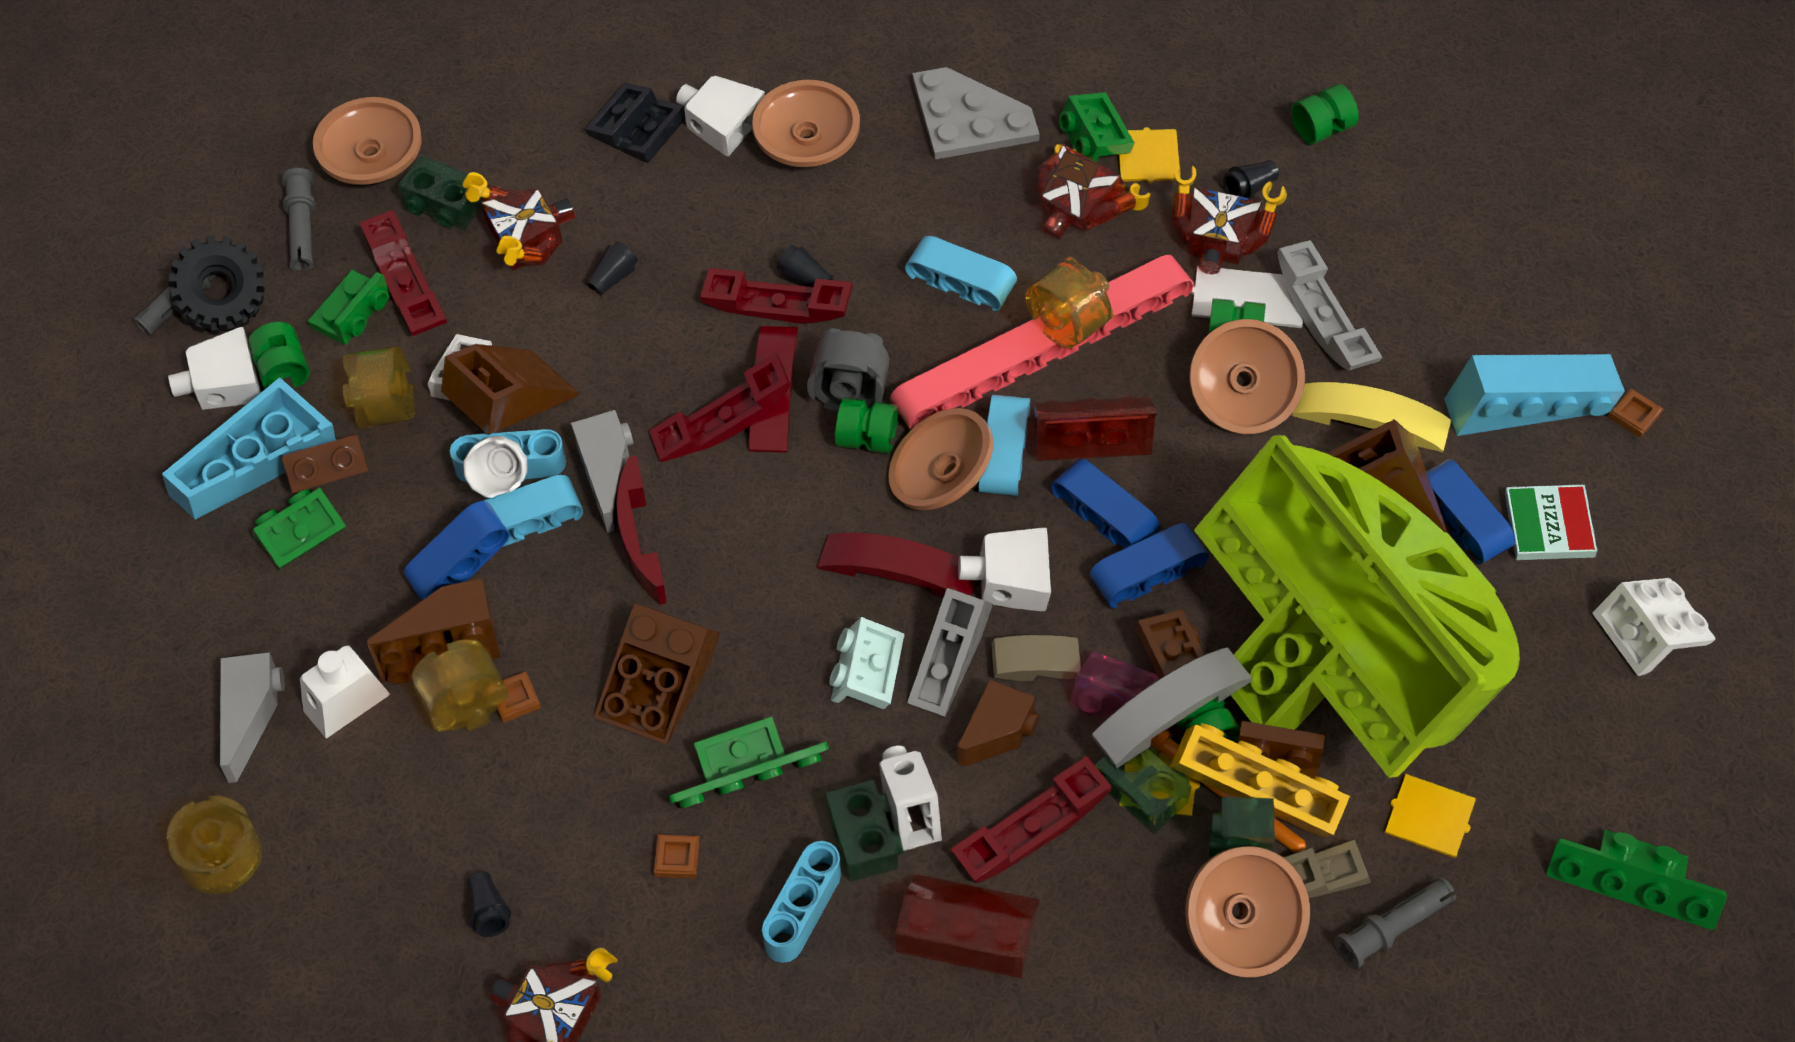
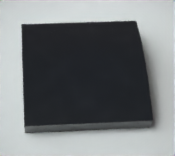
(625, 114)

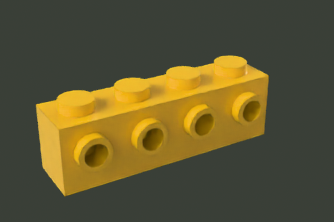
(1245, 773)

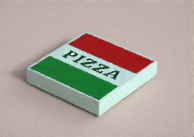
(1550, 522)

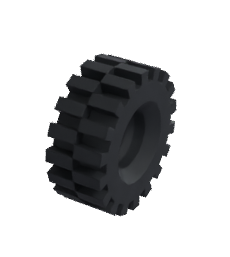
(221, 258)

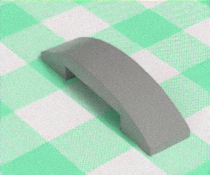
(1320, 310)
(1169, 701)

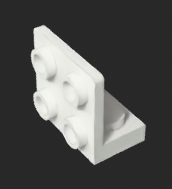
(1650, 621)

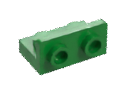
(1094, 126)
(349, 306)
(298, 527)

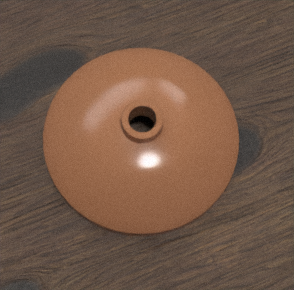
(806, 110)
(365, 128)
(1273, 371)
(941, 459)
(1272, 916)

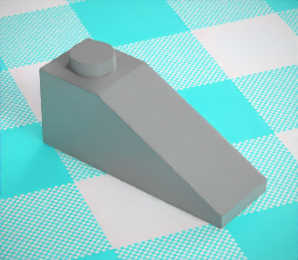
(604, 453)
(949, 651)
(246, 707)

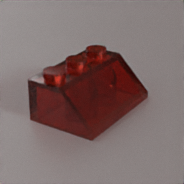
(1093, 428)
(966, 925)

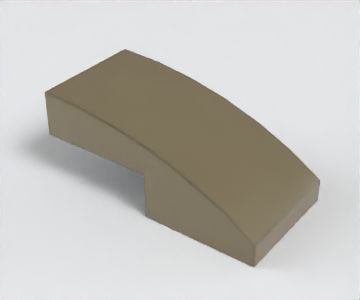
(1033, 655)
(1330, 869)

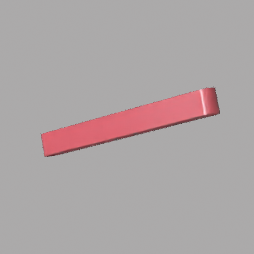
(1028, 348)

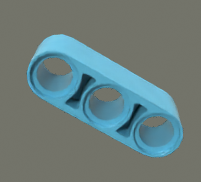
(961, 271)
(1009, 431)
(532, 442)
(537, 507)
(802, 883)

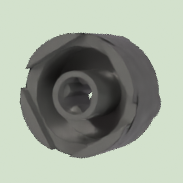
(848, 367)

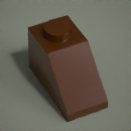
(997, 724)

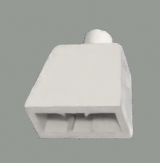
(720, 111)
(219, 372)
(1011, 569)
(339, 690)
(907, 785)

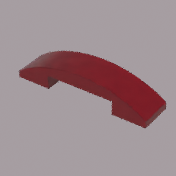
(402, 273)
(781, 302)
(724, 416)
(772, 429)
(894, 560)
(645, 566)
(1034, 824)

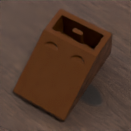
(502, 385)
(1395, 460)
(452, 609)
(655, 673)

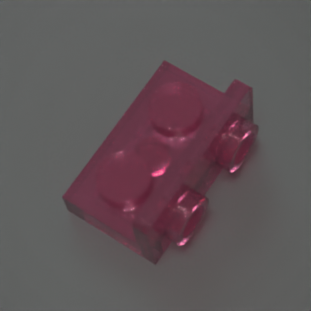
(1108, 685)

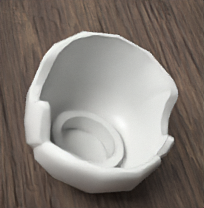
(495, 466)

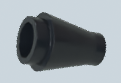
(1250, 178)
(612, 267)
(801, 267)
(487, 908)

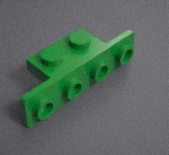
(741, 754)
(1638, 875)

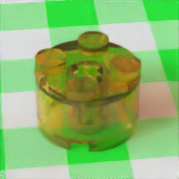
(1070, 303)
(379, 387)
(459, 686)
(214, 845)

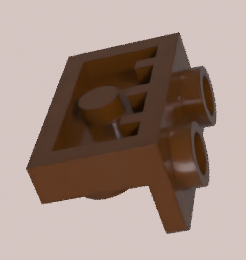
(324, 463)
(1169, 641)
(1291, 745)

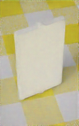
(1246, 286)

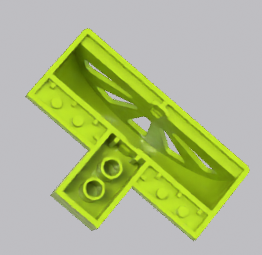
(1356, 606)

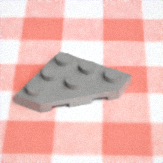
(968, 115)

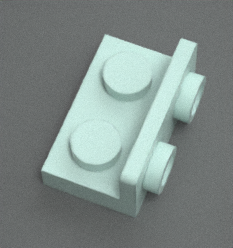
(867, 663)

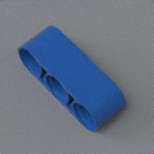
(1105, 504)
(1469, 513)
(457, 550)
(1148, 563)

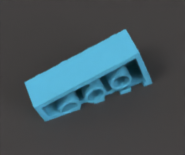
(1531, 389)
(246, 450)

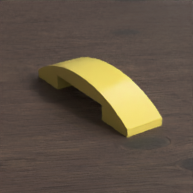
(1371, 409)

